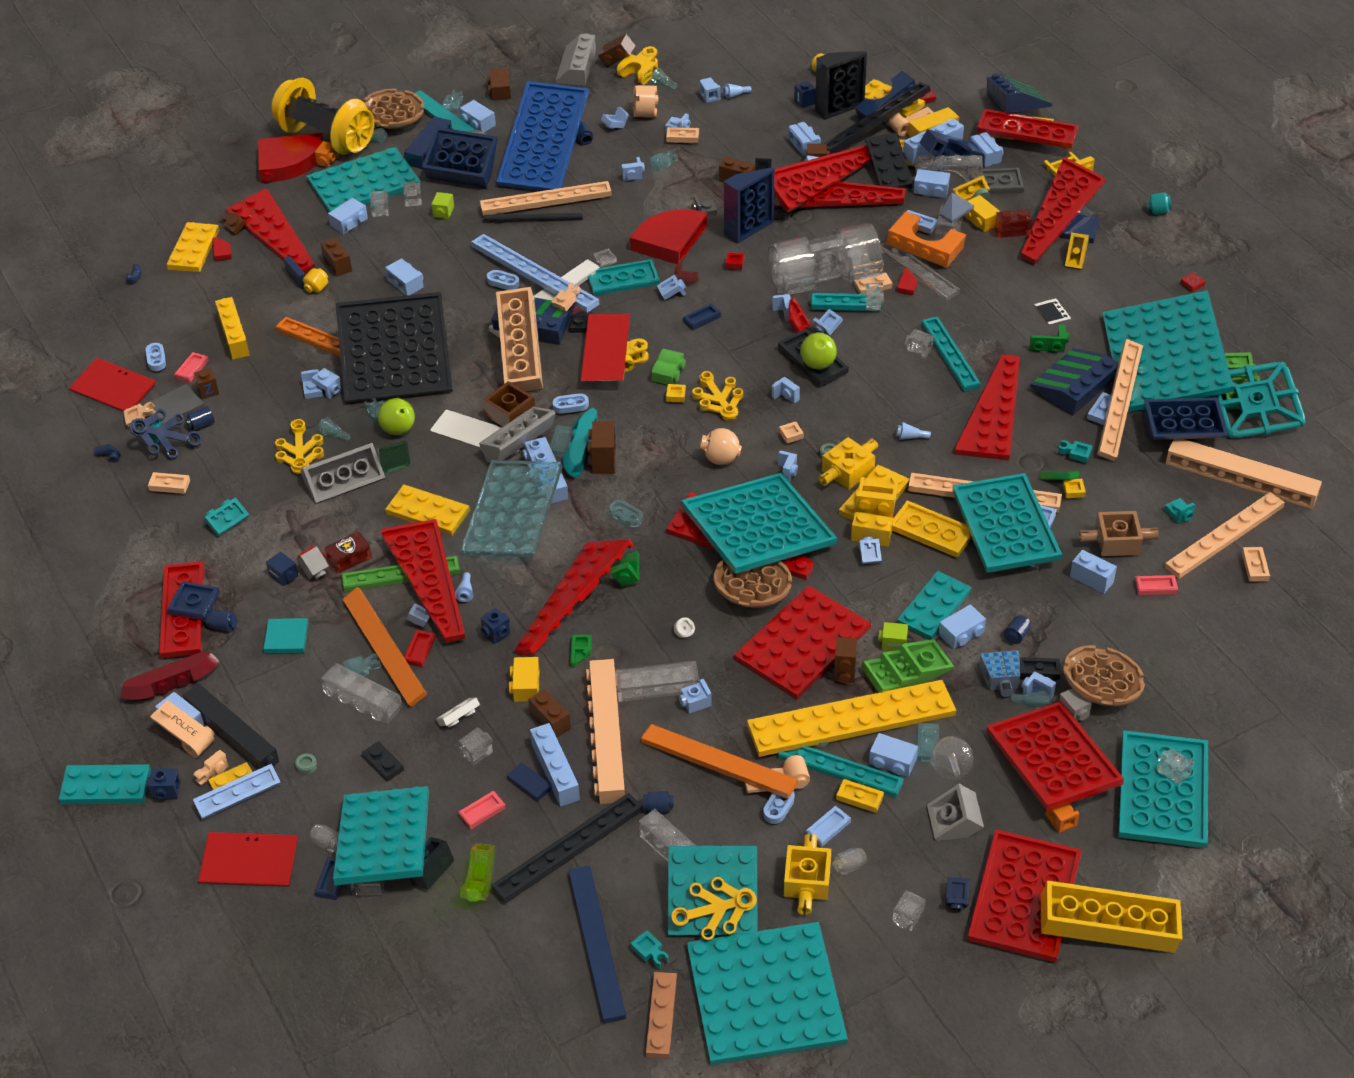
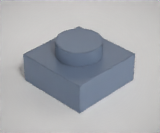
(418, 615)

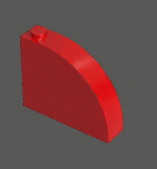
(287, 156)
(669, 234)

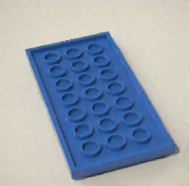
(543, 136)

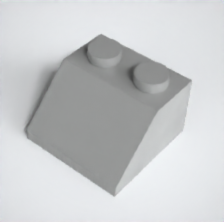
(955, 814)

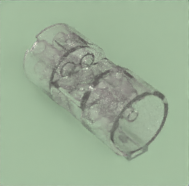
(848, 254)

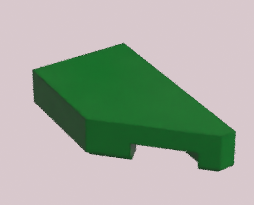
(1059, 475)
(580, 648)

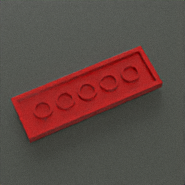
(1028, 128)
(180, 634)

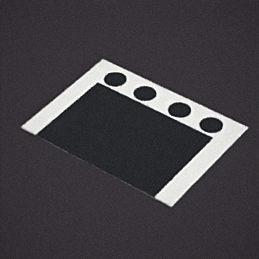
(1052, 311)

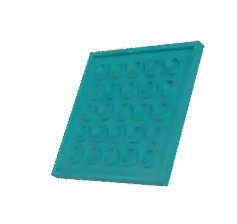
(758, 522)
(766, 993)

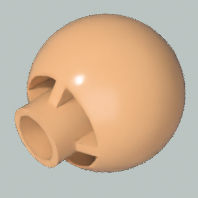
(720, 446)

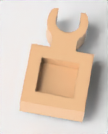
(566, 298)
(138, 411)
(213, 766)

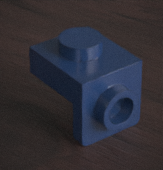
(957, 893)

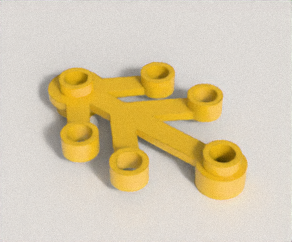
(728, 411)
(298, 428)
(718, 907)

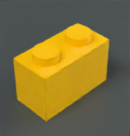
(983, 213)
(872, 526)
(525, 678)

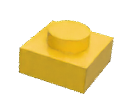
(675, 393)
(1074, 488)

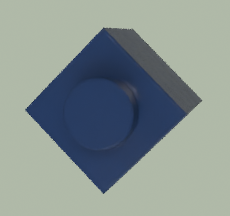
(804, 94)
(282, 568)

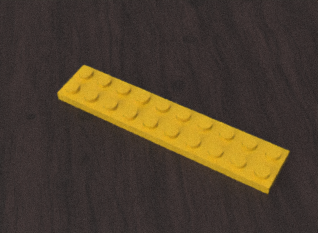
(851, 718)

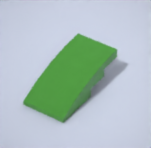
(1236, 361)
(907, 666)

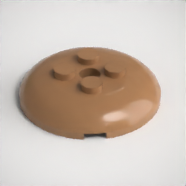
(394, 108)
(753, 587)
(1103, 676)

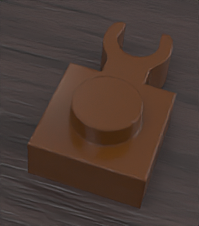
(233, 222)

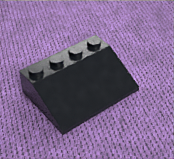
(840, 82)

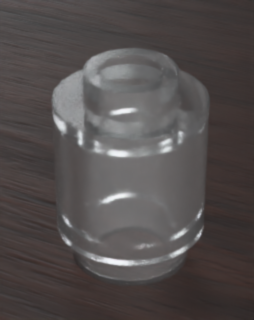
(324, 837)
(849, 860)

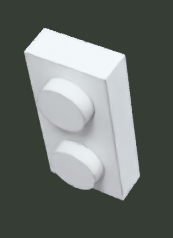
(465, 708)

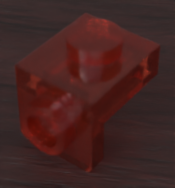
(689, 277)

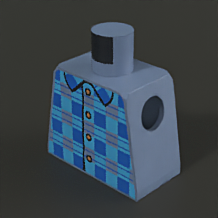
(1001, 671)

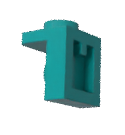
(1180, 511)

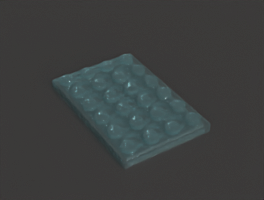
(512, 508)

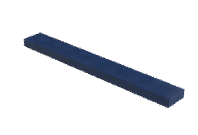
(597, 944)

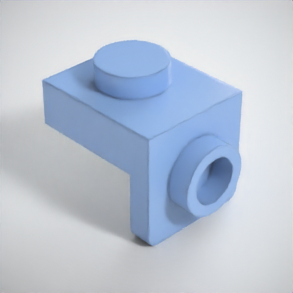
(617, 120)
(633, 171)
(781, 302)
(828, 322)
(328, 382)
(789, 464)
(1038, 683)

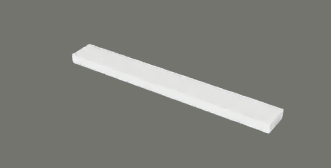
(576, 276)

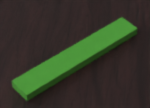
(385, 576)

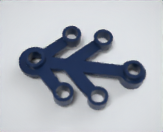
(163, 433)

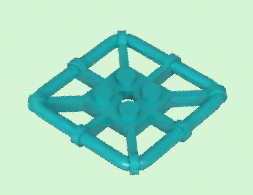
(1268, 405)

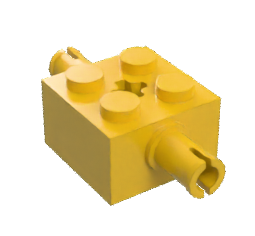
(848, 463)
(807, 873)

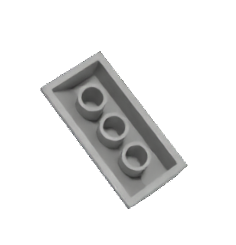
(577, 61)
(513, 435)
(342, 473)

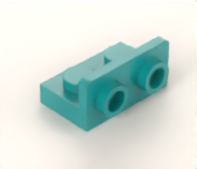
(225, 517)

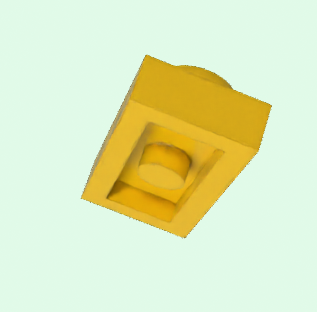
(229, 776)
(860, 796)

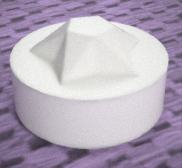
(684, 628)

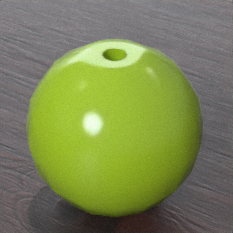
(818, 351)
(396, 416)

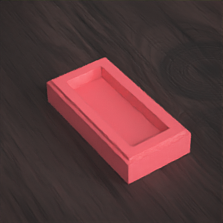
(193, 363)
(1156, 585)
(482, 810)

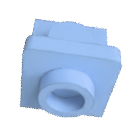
(675, 122)
(671, 286)
(310, 389)
(787, 389)
(869, 550)

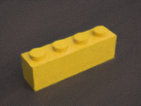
(232, 328)

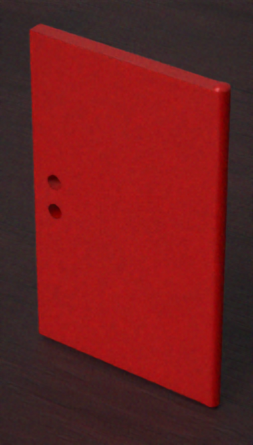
(112, 385)
(260, 861)

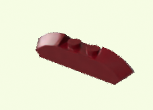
(169, 676)

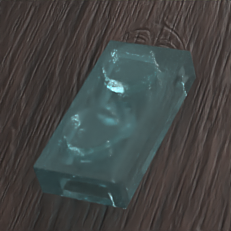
(927, 737)

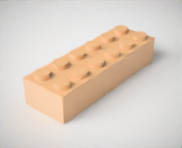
(519, 338)

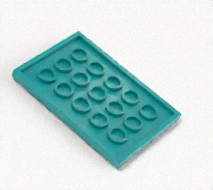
(360, 177)
(1006, 522)
(1153, 804)
(382, 836)

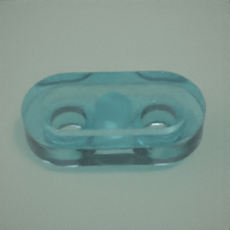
(626, 513)

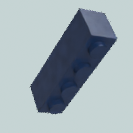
(417, 151)

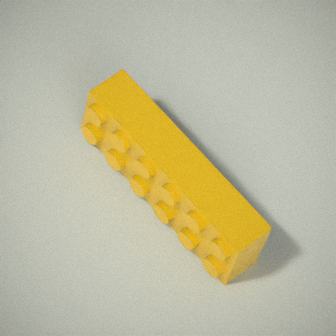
(1111, 916)

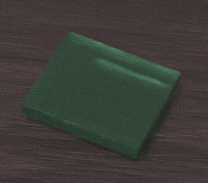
(394, 456)

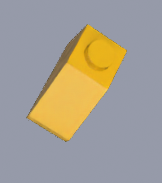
(1076, 250)

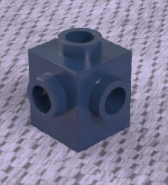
(495, 625)
(163, 783)

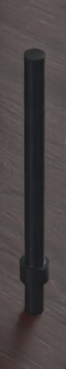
(501, 217)

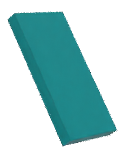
(624, 277)

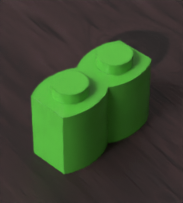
(668, 367)

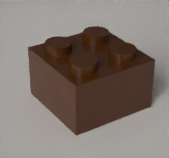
(507, 403)
(602, 447)

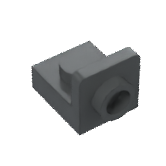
(706, 206)

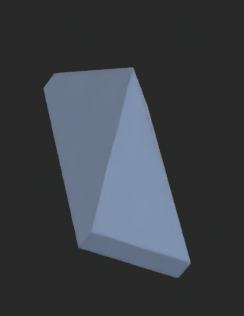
(955, 208)

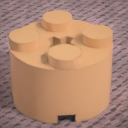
(644, 100)

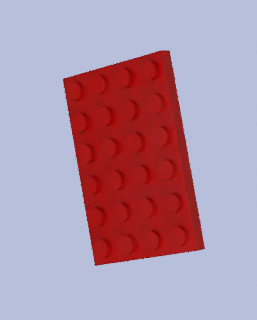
(800, 641)
(1054, 755)
(1011, 891)

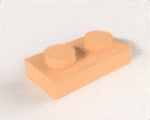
(683, 135)
(860, 284)
(169, 483)
(1255, 564)

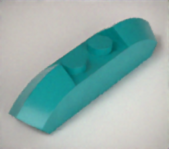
(577, 453)

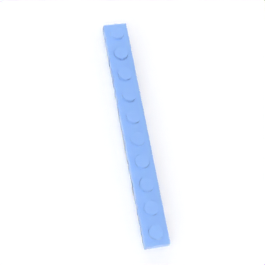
(531, 270)

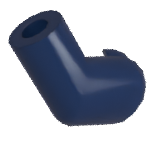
(136, 272)
(113, 453)

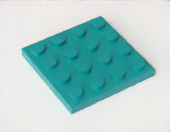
(701, 865)

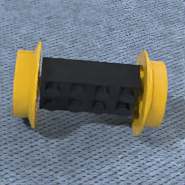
(296, 106)

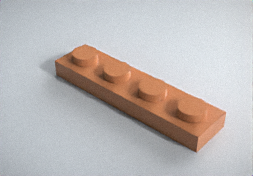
(661, 1015)

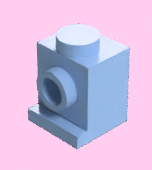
(709, 90)
(696, 697)

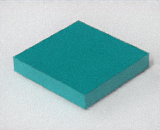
(286, 635)

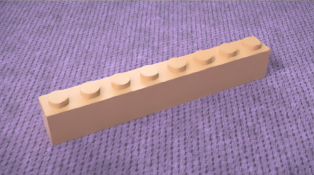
(1243, 472)
(607, 732)

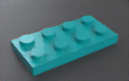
(933, 604)
(104, 784)

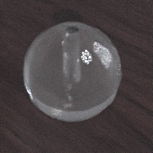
(952, 757)

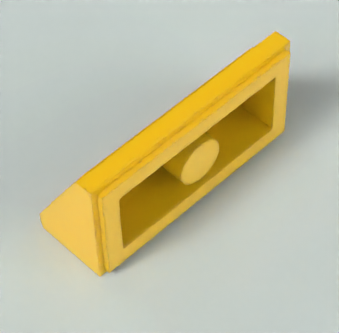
(968, 189)

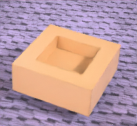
(791, 432)

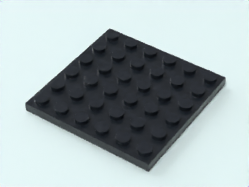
(393, 347)

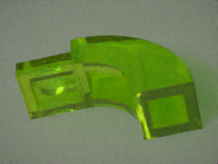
(479, 873)

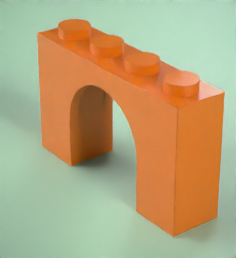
(940, 252)

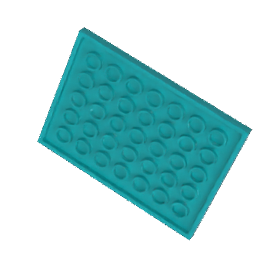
(1179, 349)

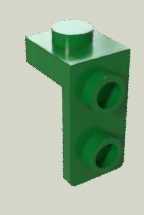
(1050, 343)
(628, 570)

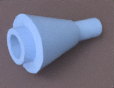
(731, 90)
(907, 431)
(464, 591)

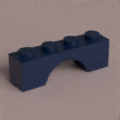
(900, 84)
(939, 143)

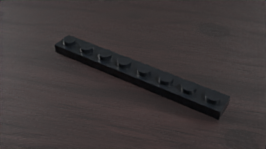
(878, 116)
(566, 848)

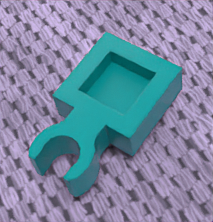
(1076, 451)
(649, 947)

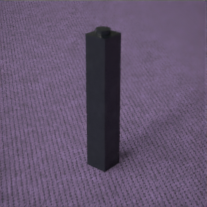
(231, 728)

